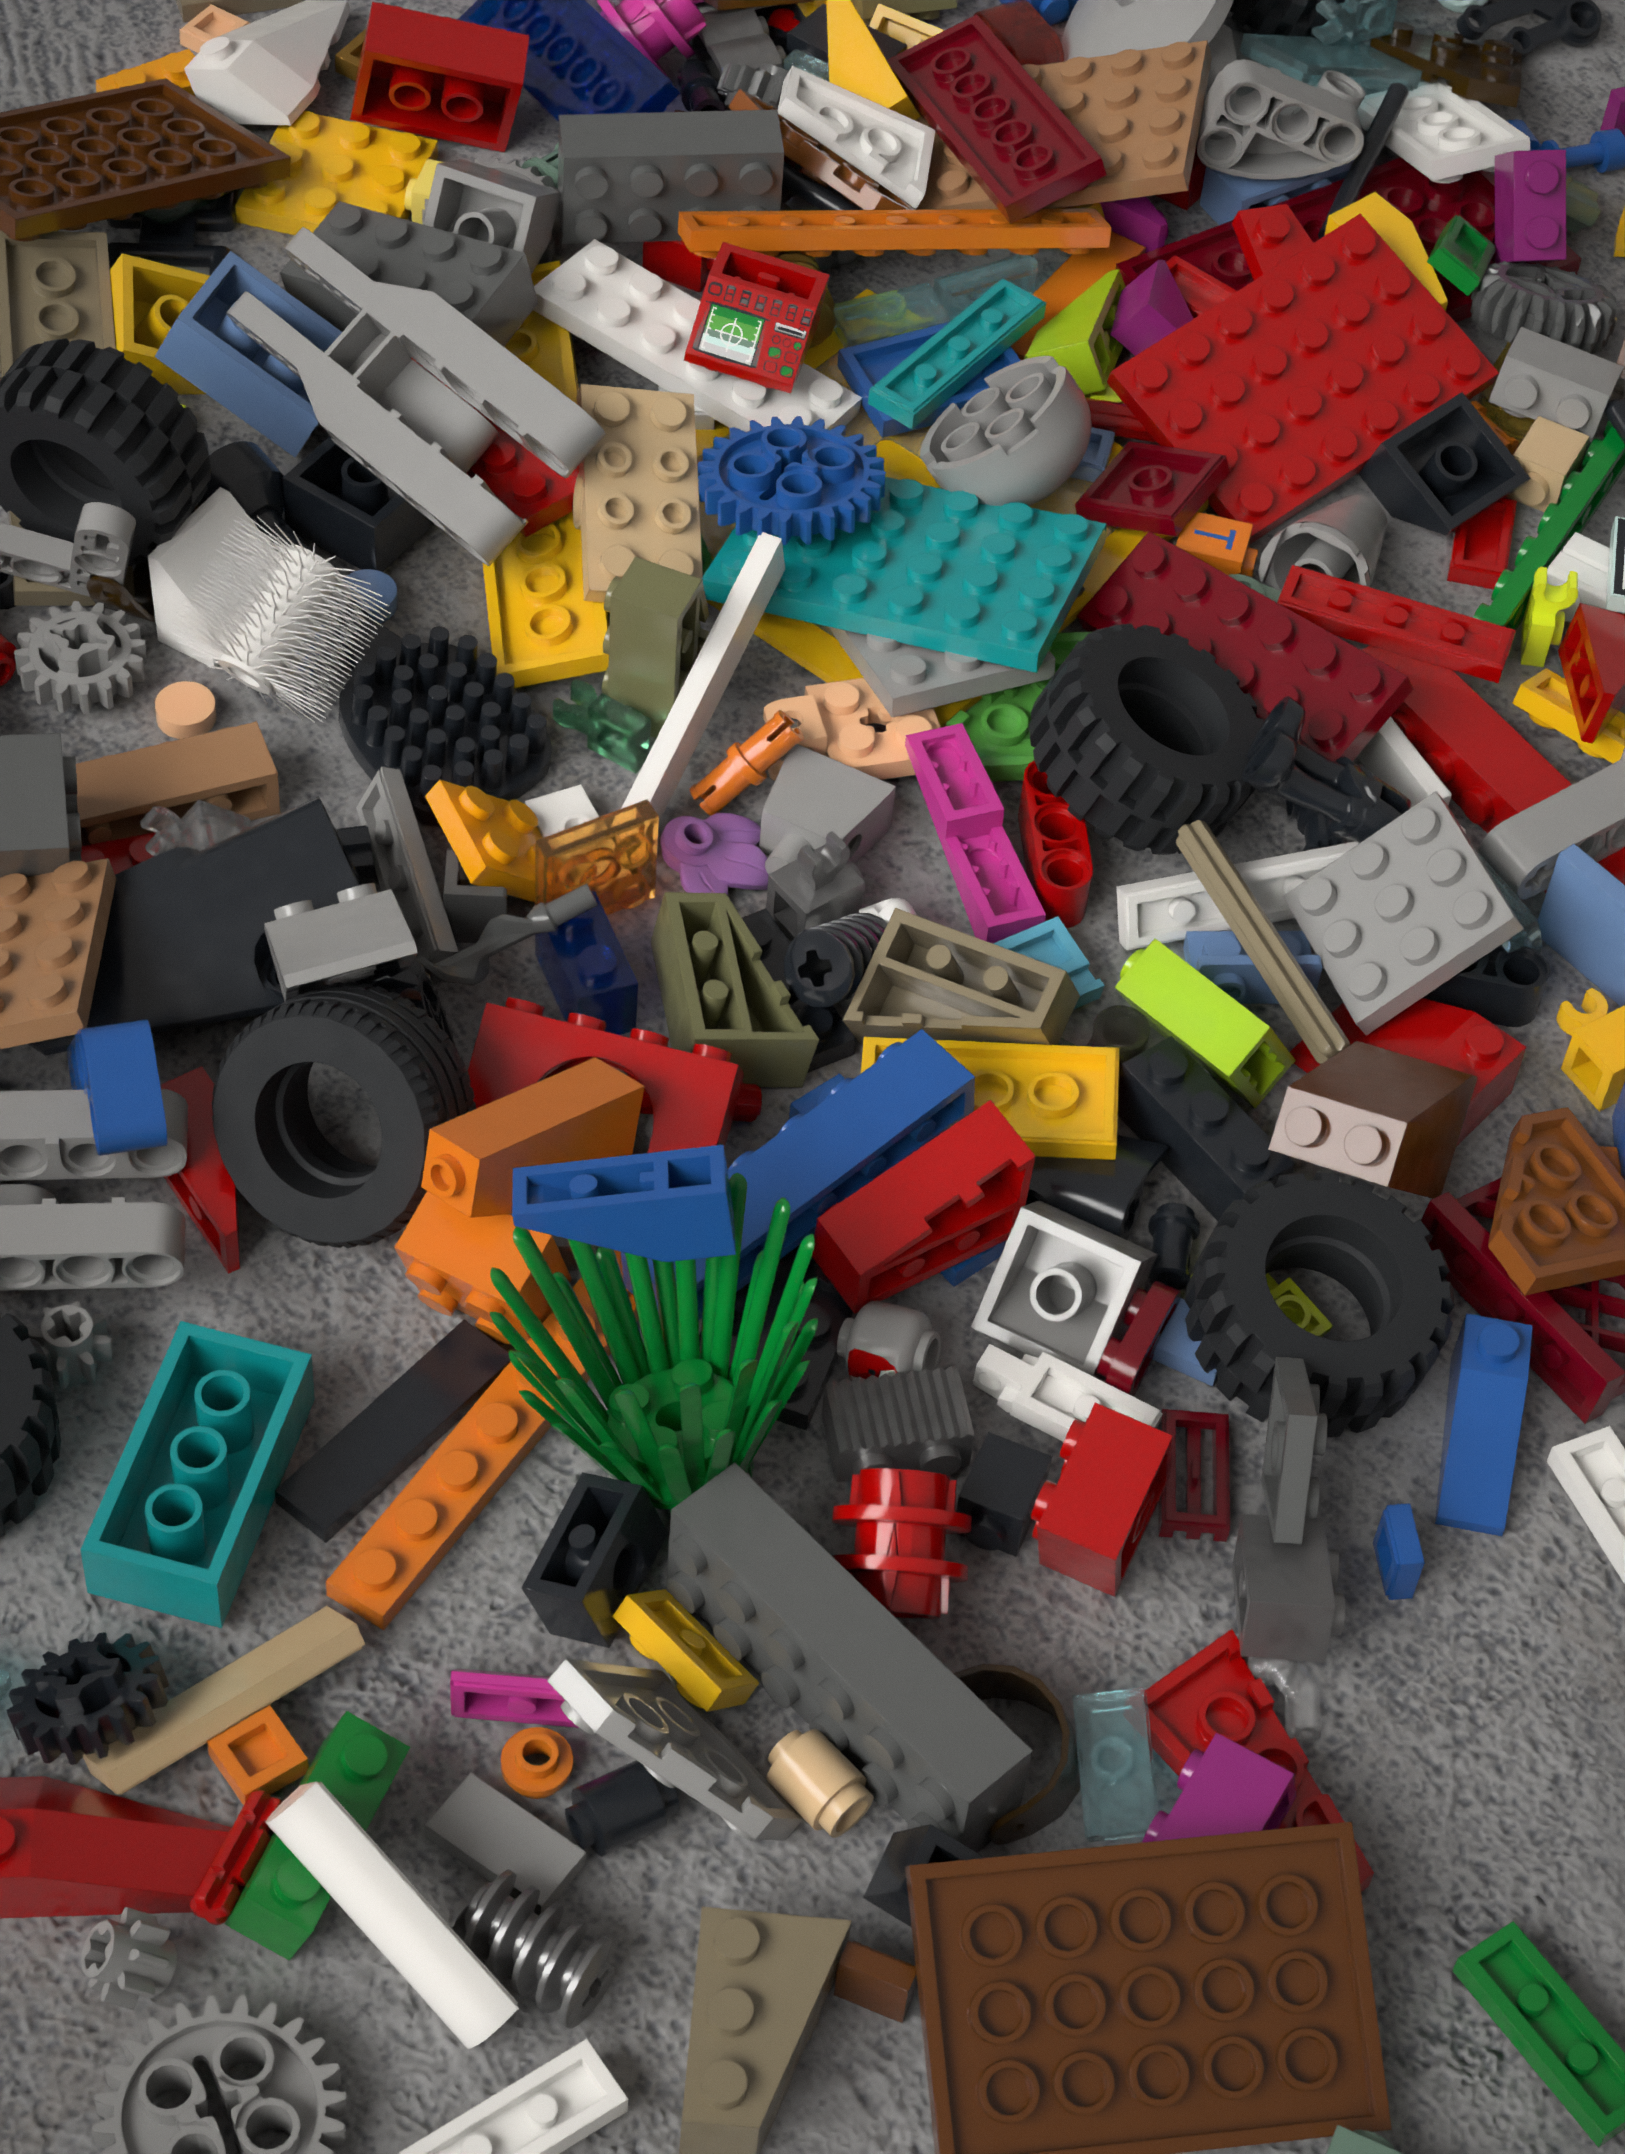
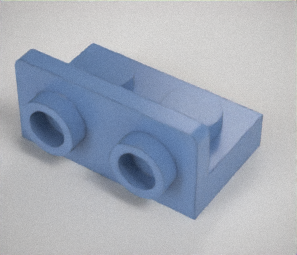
(1227, 965)

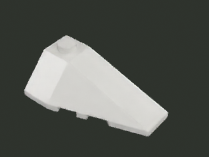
(269, 66)

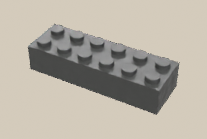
(843, 1661)

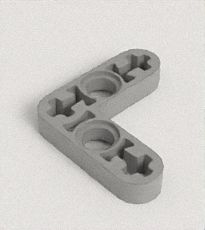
(99, 549)

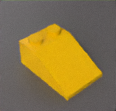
(145, 306)

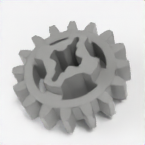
(80, 657)

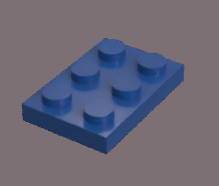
(871, 361)

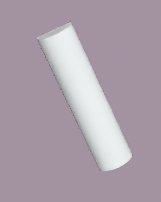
(392, 1913)

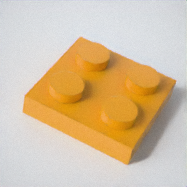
(489, 836)

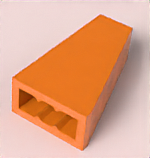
(562, 1119)

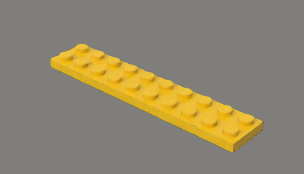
(536, 584)

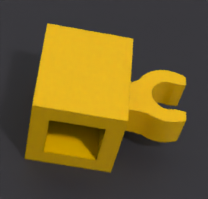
(1596, 1048)

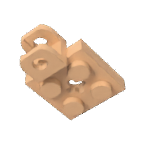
(835, 721)

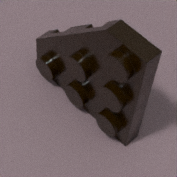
(1472, 70)

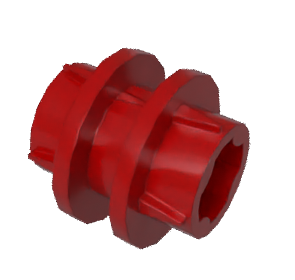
(902, 1539)

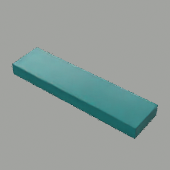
(956, 353)

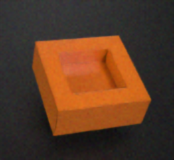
(258, 1755)

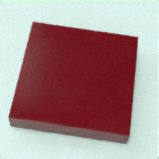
(1153, 488)

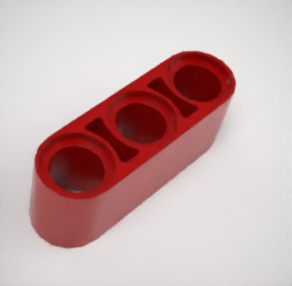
(1054, 850)

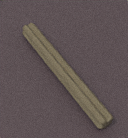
(1261, 941)

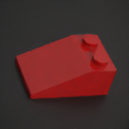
(1445, 1038)

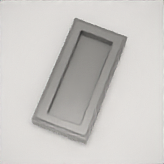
(499, 1835)

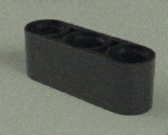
(1499, 986)

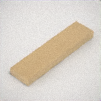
(229, 1698)

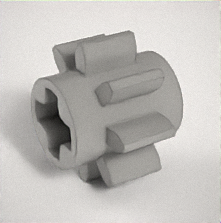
(73, 1343)
(129, 1958)

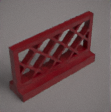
(1562, 1350)

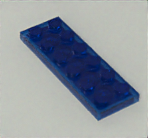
(577, 58)

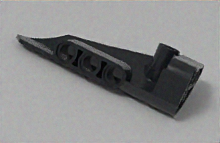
(190, 924)

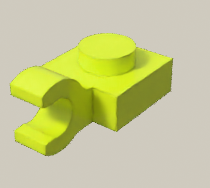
(1543, 619)

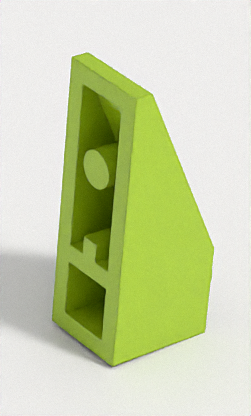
(1082, 334)

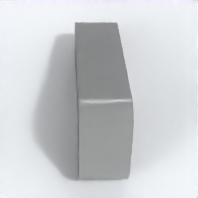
(1583, 814)

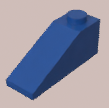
(638, 1204)
(1483, 1423)

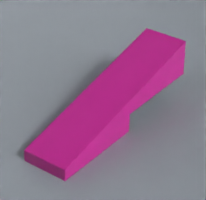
(972, 834)

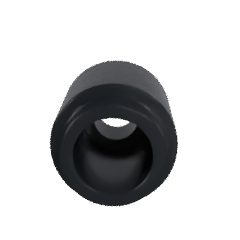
(619, 1808)

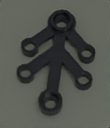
(1560, 24)

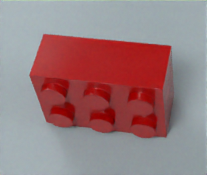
(439, 77)

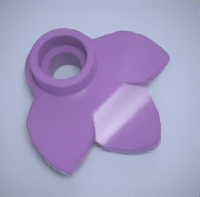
(715, 853)

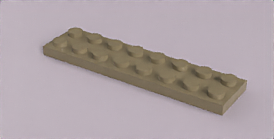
(50, 293)

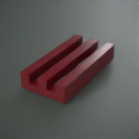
(1193, 1521)

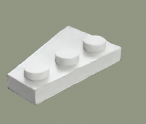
(865, 134)

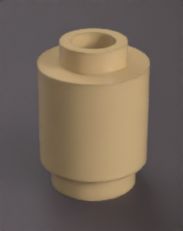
(818, 1782)

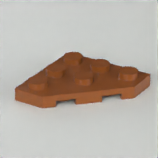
(825, 165)
(1558, 1206)

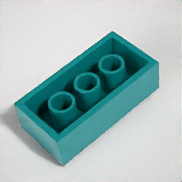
(199, 1474)

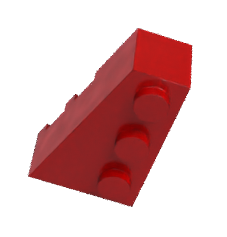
(927, 1210)

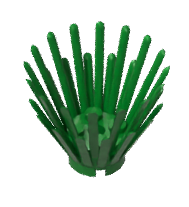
(675, 1411)

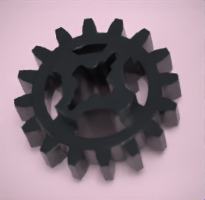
(88, 1698)

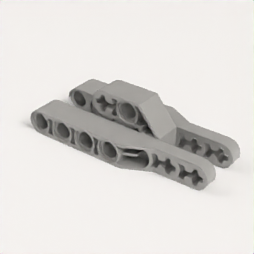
(405, 419)
(83, 1243)

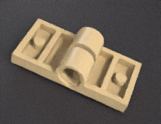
(637, 485)

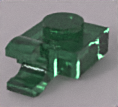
(611, 727)

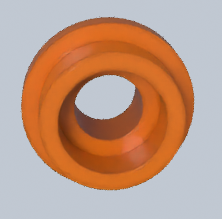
(536, 1780)

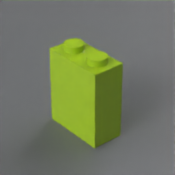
(1204, 1021)

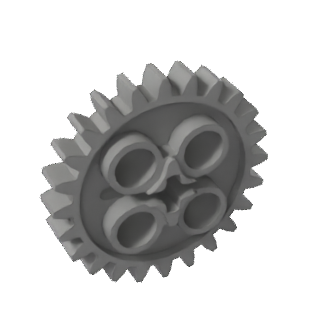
(287, 2095)

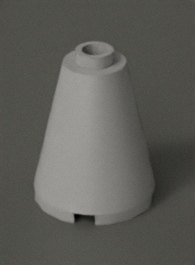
(1334, 541)

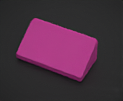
(506, 1698)

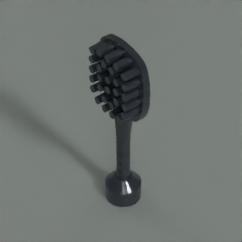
(408, 701)

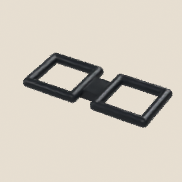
(176, 241)

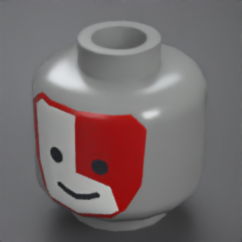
(888, 1341)

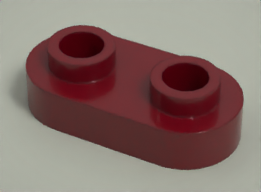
(1147, 1315)

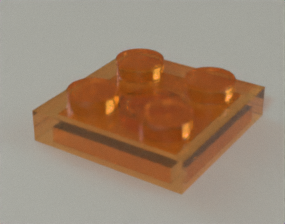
(608, 853)

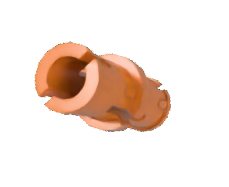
(746, 763)

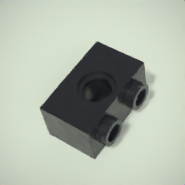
(594, 1559)

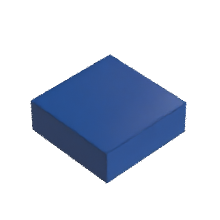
(1398, 1552)

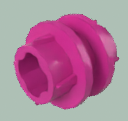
(656, 25)

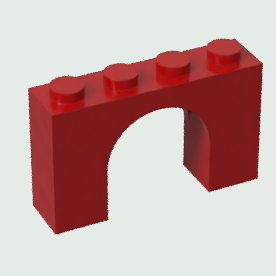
(688, 1091)

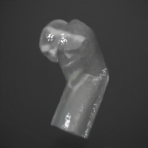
(1300, 1694)

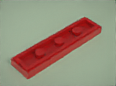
(1398, 624)

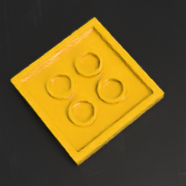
(334, 164)

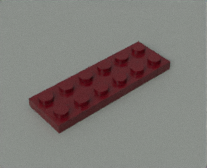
(996, 119)
(1258, 640)

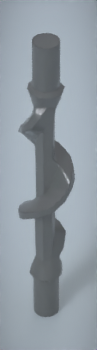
(504, 931)

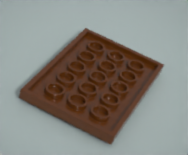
(122, 156)
(1148, 1996)

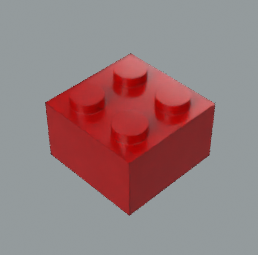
(1103, 1499)

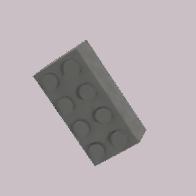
(635, 171)
(473, 276)

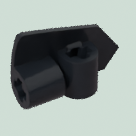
(1098, 1189)

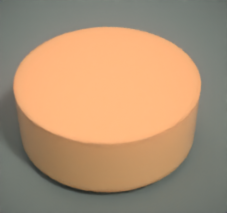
(185, 709)

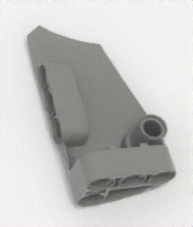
(1273, 124)

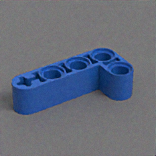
(122, 1085)

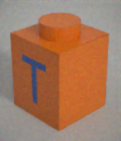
(1219, 543)

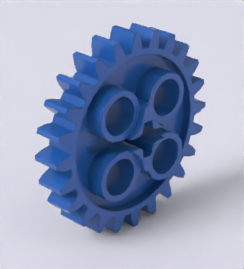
(791, 480)

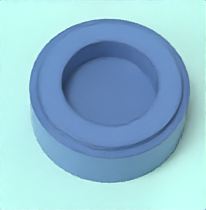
(381, 584)

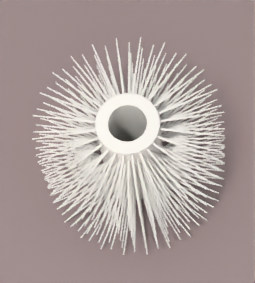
(279, 619)

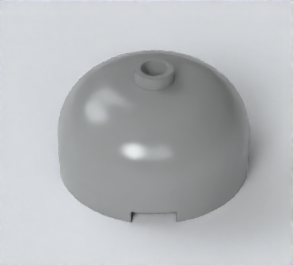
(1013, 437)

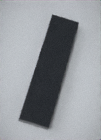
(392, 1431)

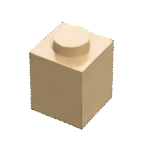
(1548, 457)

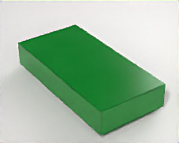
(1462, 254)

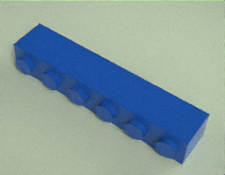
(845, 1144)

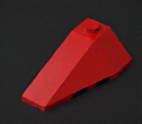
(96, 1852)

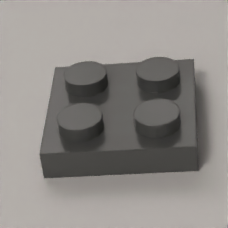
(1292, 1438)

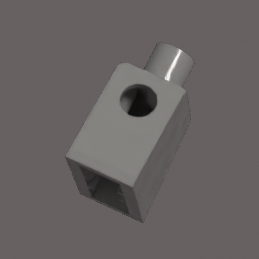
(822, 797)

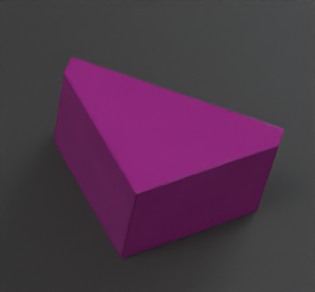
(1149, 309)

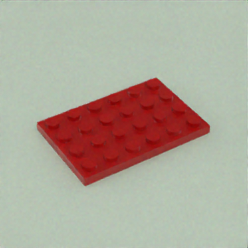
(1303, 374)

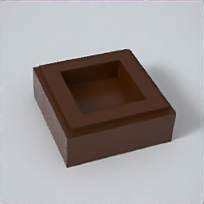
(875, 1981)

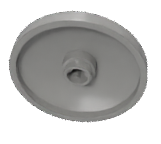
(1119, 25)

